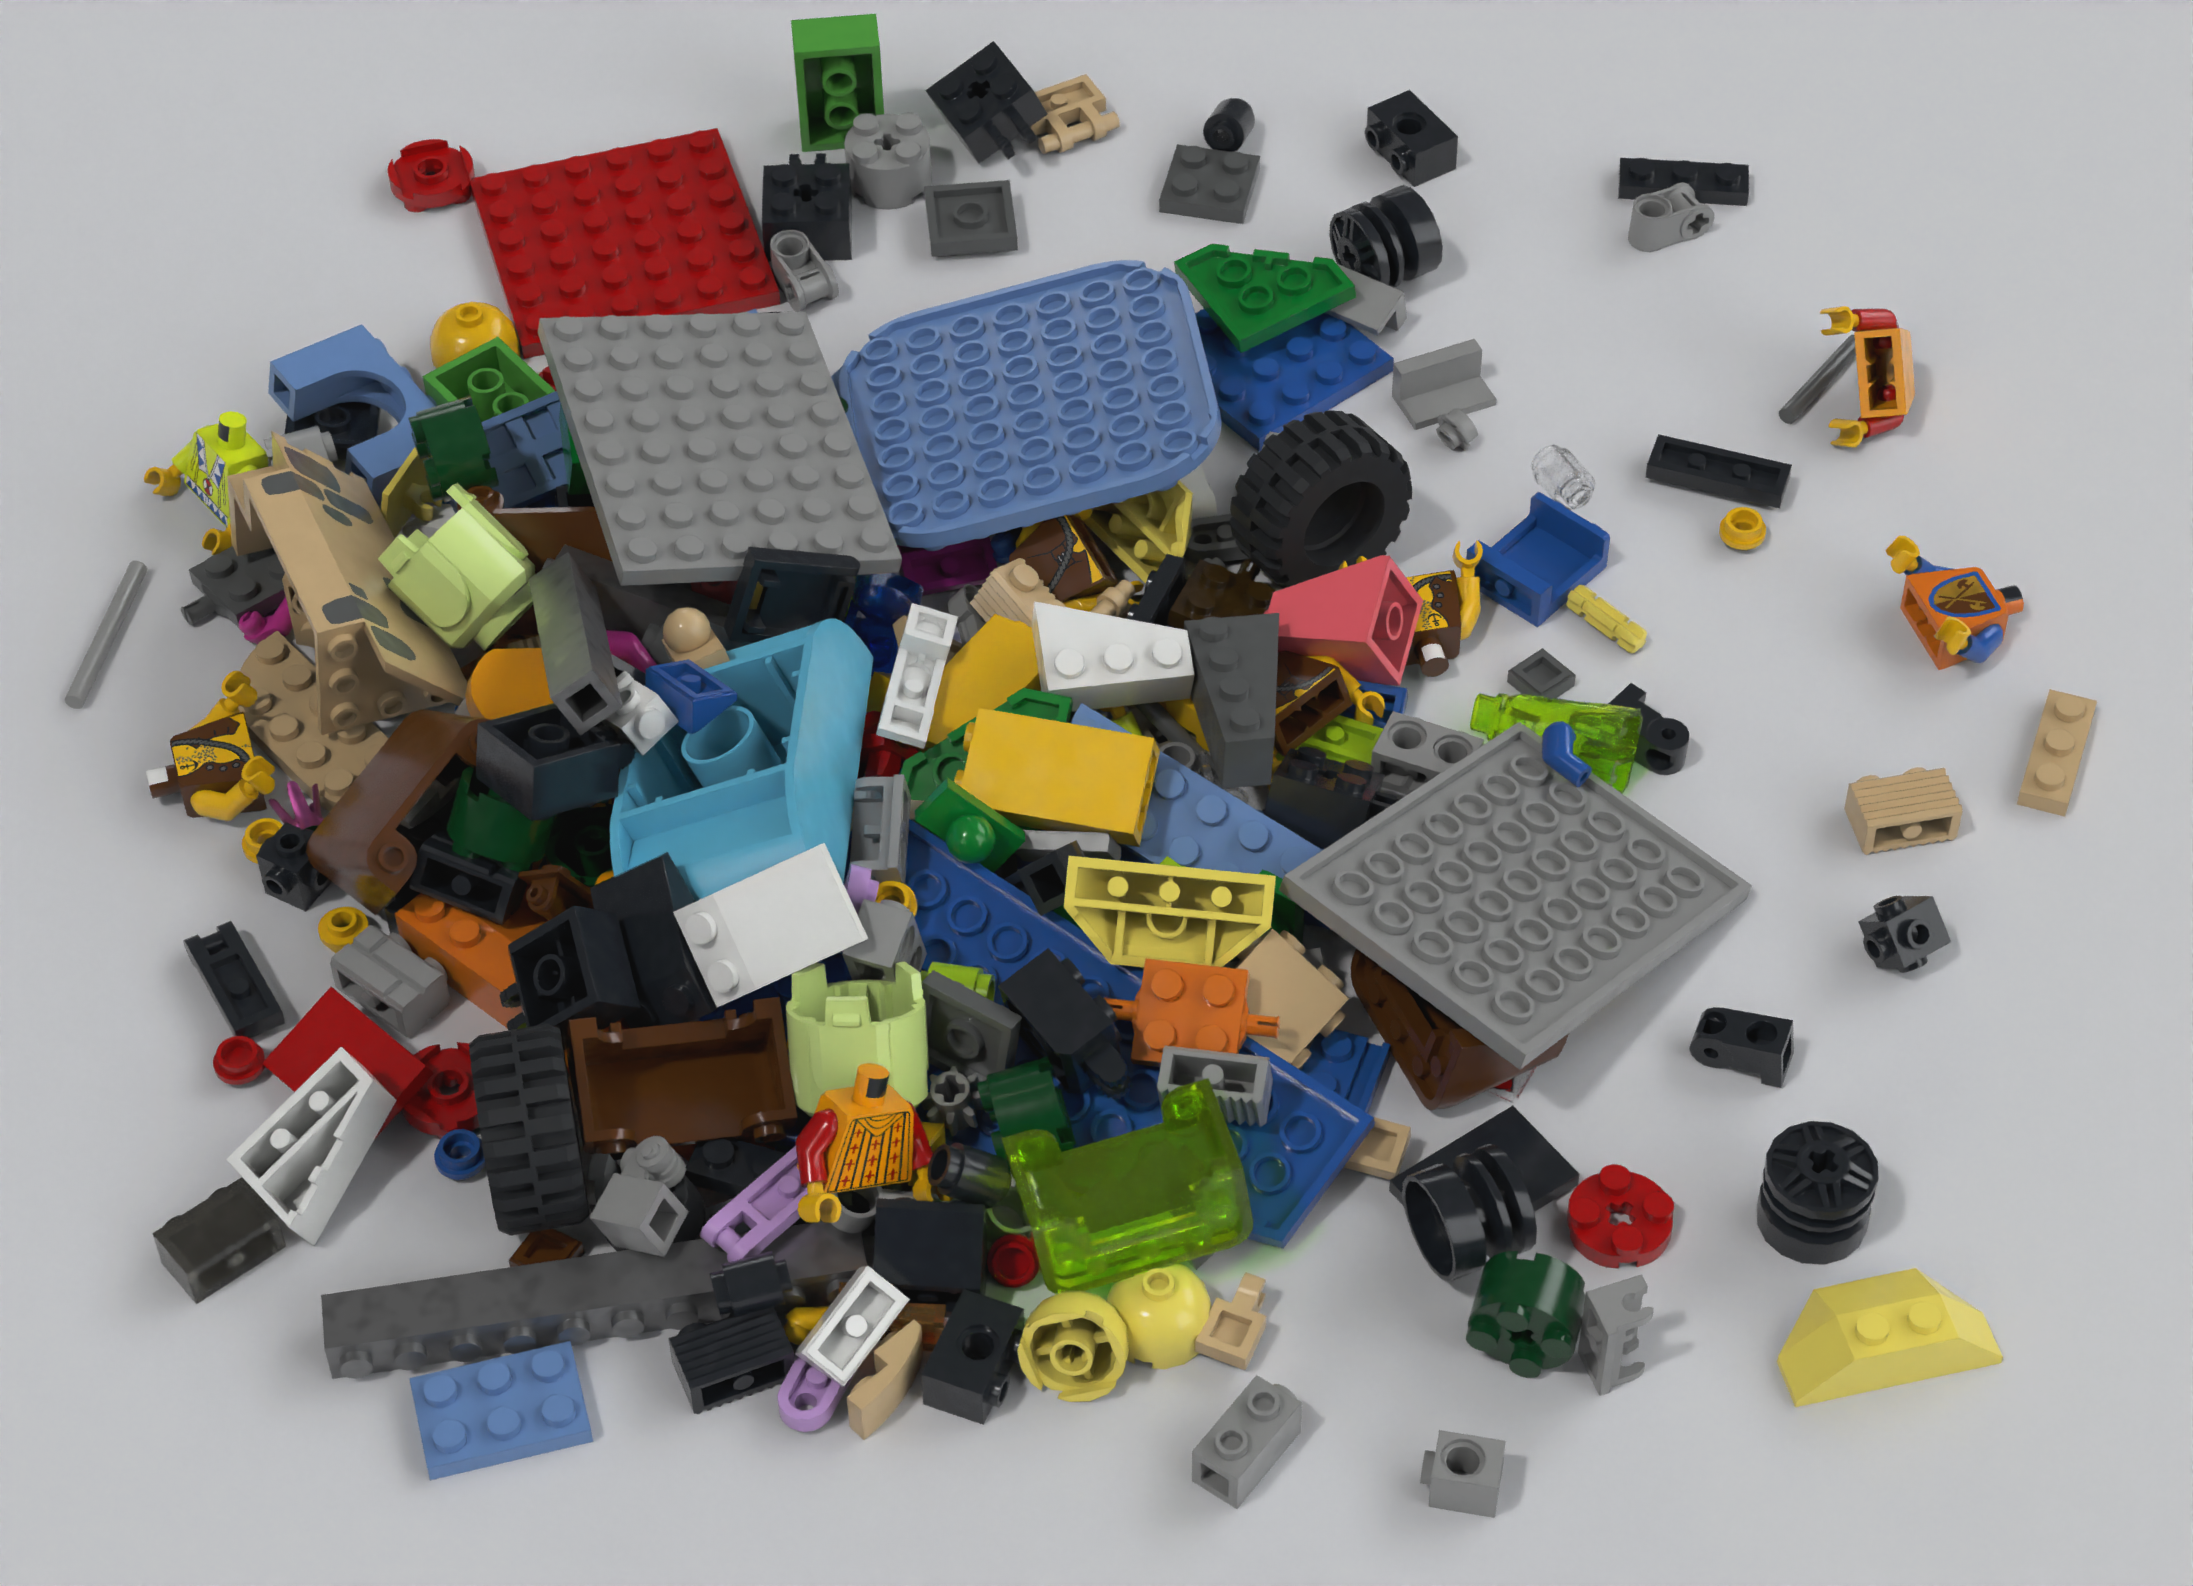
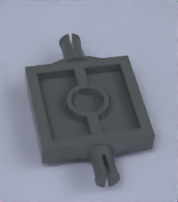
(236, 585)

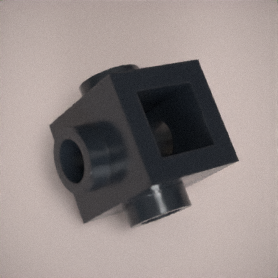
(287, 869)
(1903, 932)

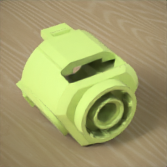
(465, 577)
(852, 1024)

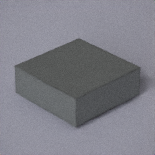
(1541, 676)

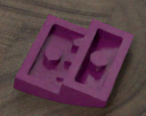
(948, 567)

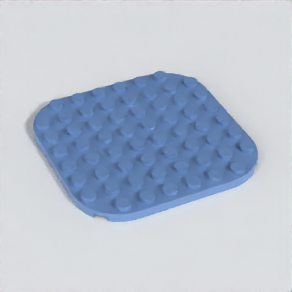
(1032, 402)

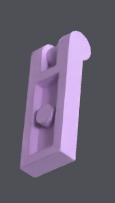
(765, 1206)

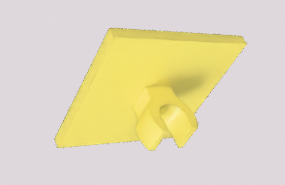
(407, 495)

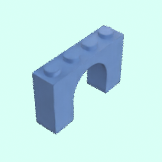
(353, 369)

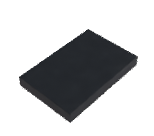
(1537, 1161)

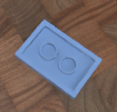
(500, 1410)

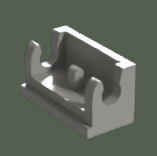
(881, 827)
(1611, 1329)

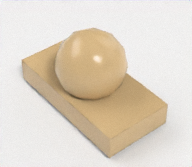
(690, 637)

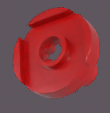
(423, 191)
(440, 1113)
(1626, 1193)

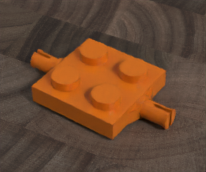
(1190, 1009)

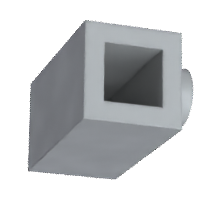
(1247, 1441)

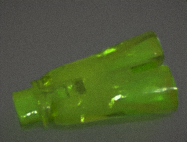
(1604, 732)

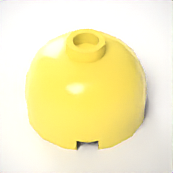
(1162, 1314)
(1074, 1346)

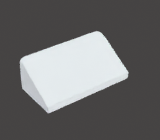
(852, 1325)

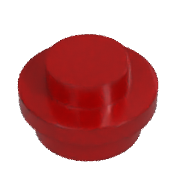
(238, 1060)
(1012, 1260)

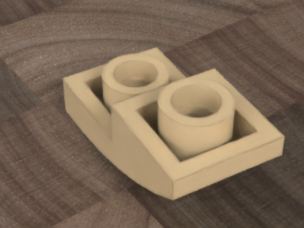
(896, 1367)

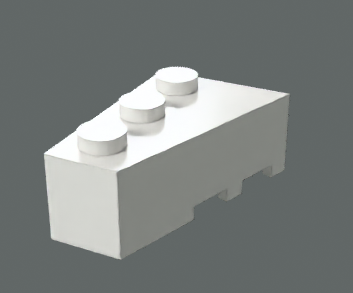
(1109, 658)
(315, 1143)

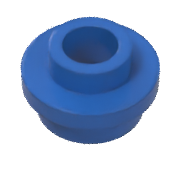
(457, 1144)

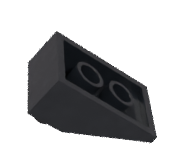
(657, 951)

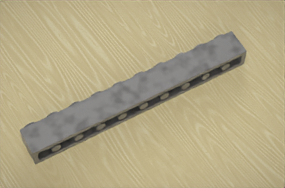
(563, 1302)

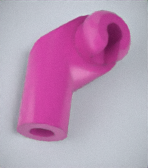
(259, 628)
(629, 649)

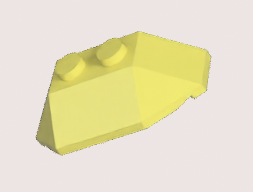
(1146, 527)
(1167, 910)
(1881, 1337)

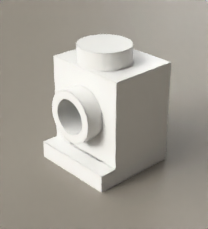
(642, 716)

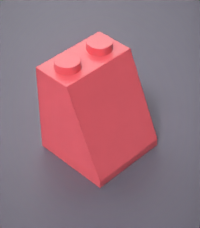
(1354, 615)

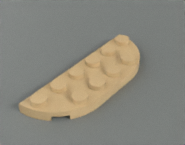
(287, 729)

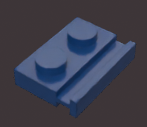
(1348, 1065)

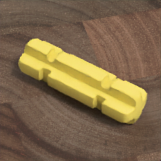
(1606, 618)

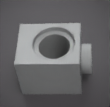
(1468, 1453)

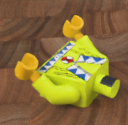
(206, 463)

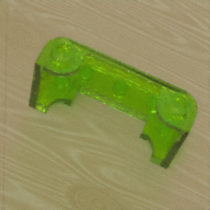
(1134, 1196)

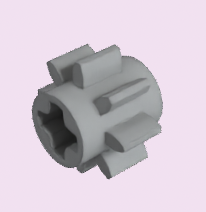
(966, 1097)

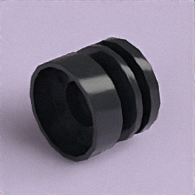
(1388, 237)
(1817, 1192)
(1469, 1212)

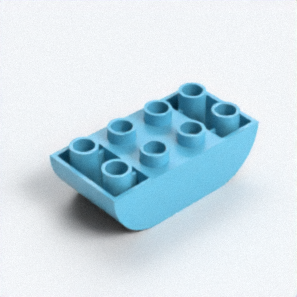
(762, 774)

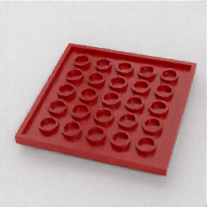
(624, 235)

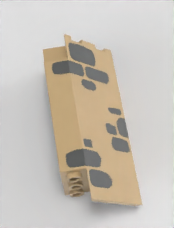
(328, 535)

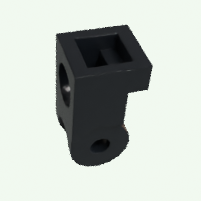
(1661, 740)
(1744, 1043)

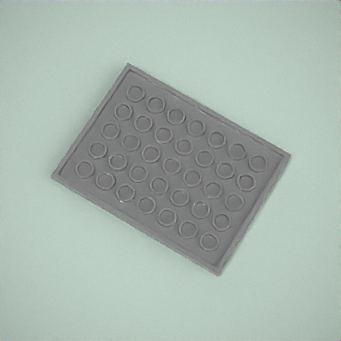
(713, 443)
(1515, 894)

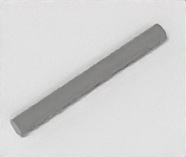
(105, 635)

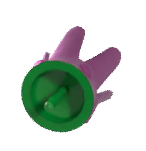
(305, 816)

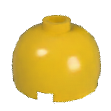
(467, 328)

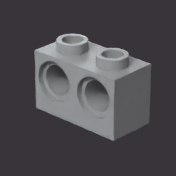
(1417, 751)
(891, 940)

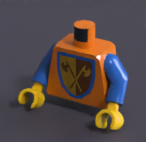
(1952, 609)

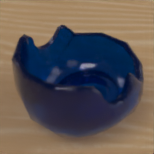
(885, 596)

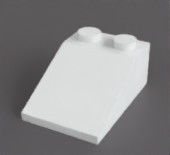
(770, 925)

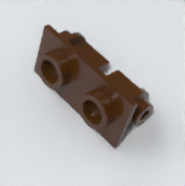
(555, 891)

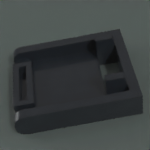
(795, 592)

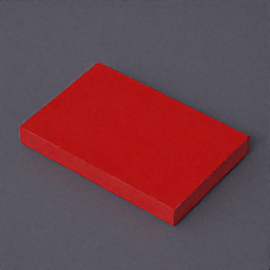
(337, 1024)

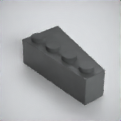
(1236, 693)

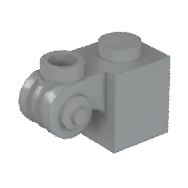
(637, 1204)

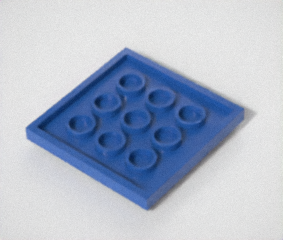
(1289, 374)

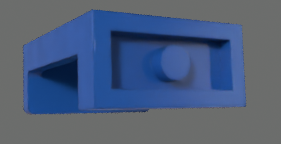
(1541, 560)

